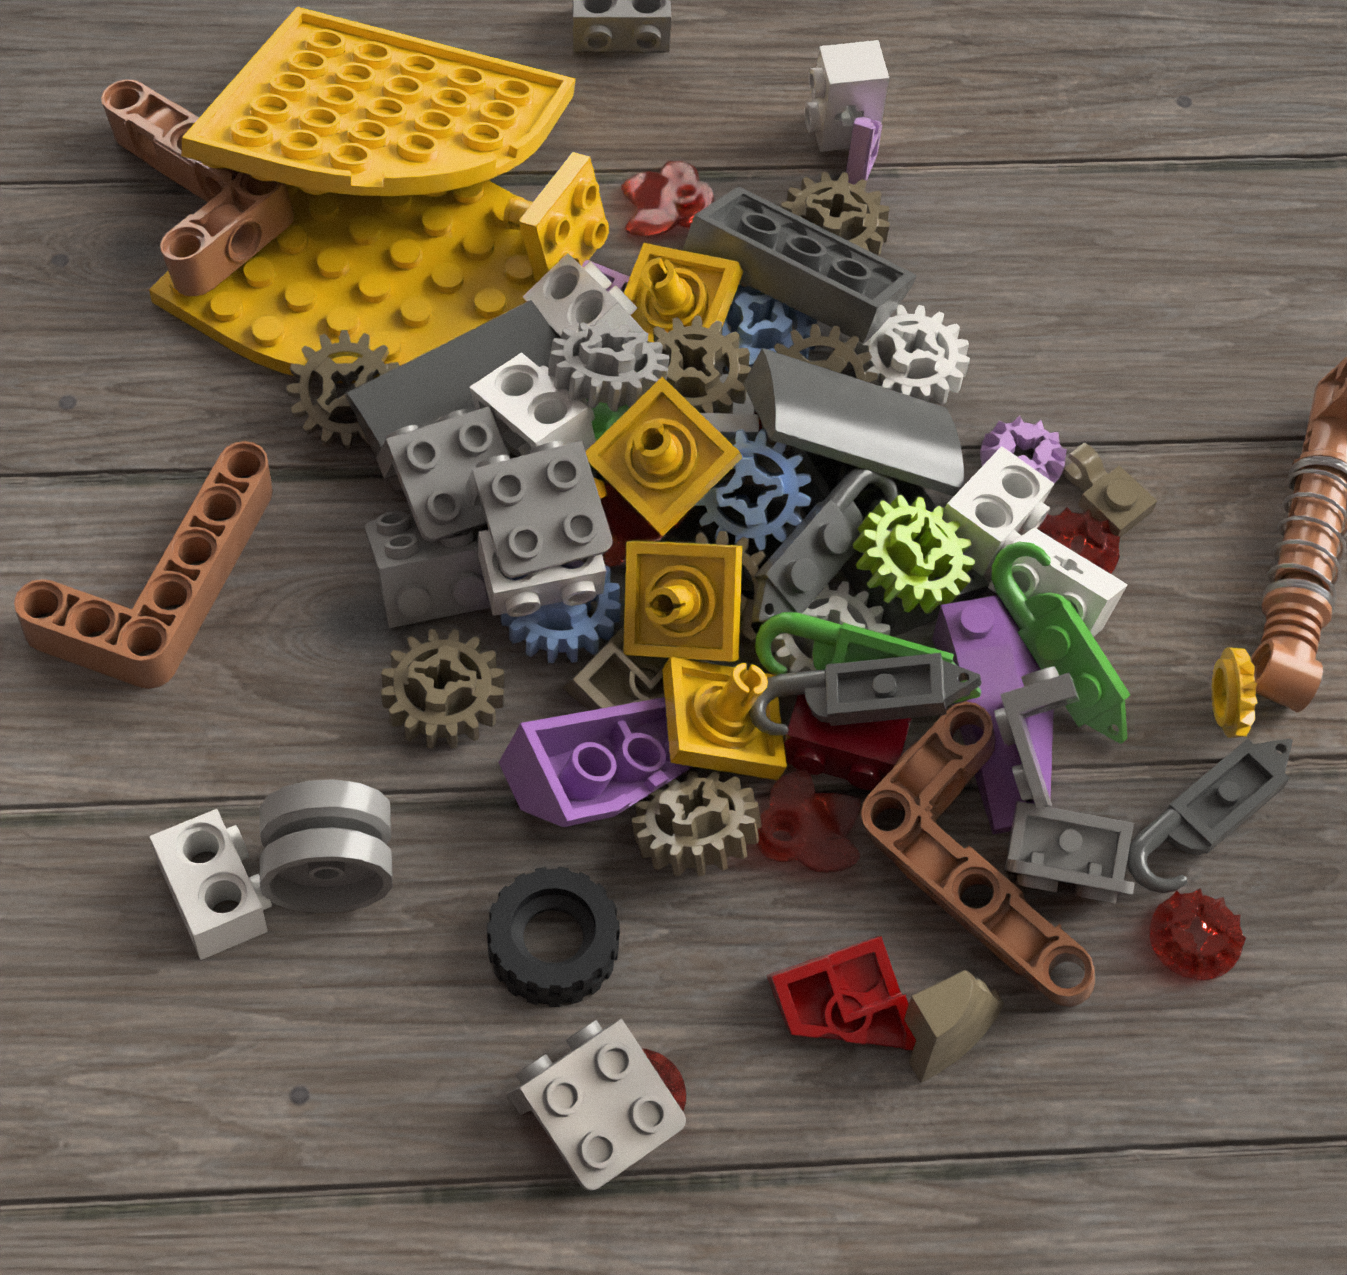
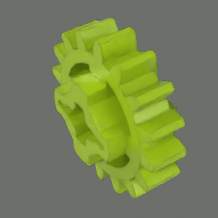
(913, 554)

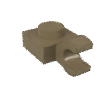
(1107, 495)

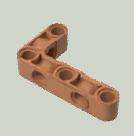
(240, 209)
(923, 787)

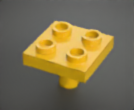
(562, 217)
(680, 285)
(662, 456)
(682, 600)
(712, 720)

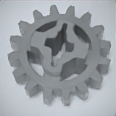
(606, 364)

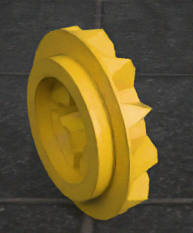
(1234, 692)

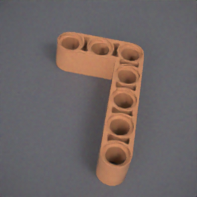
(171, 583)

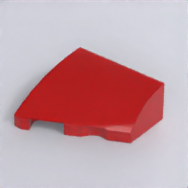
(845, 997)

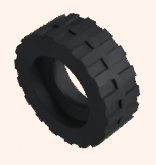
(544, 892)

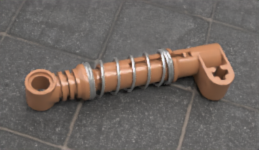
(1299, 597)

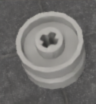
(325, 846)

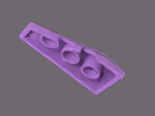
(989, 644)
(590, 762)

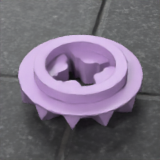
(1048, 453)

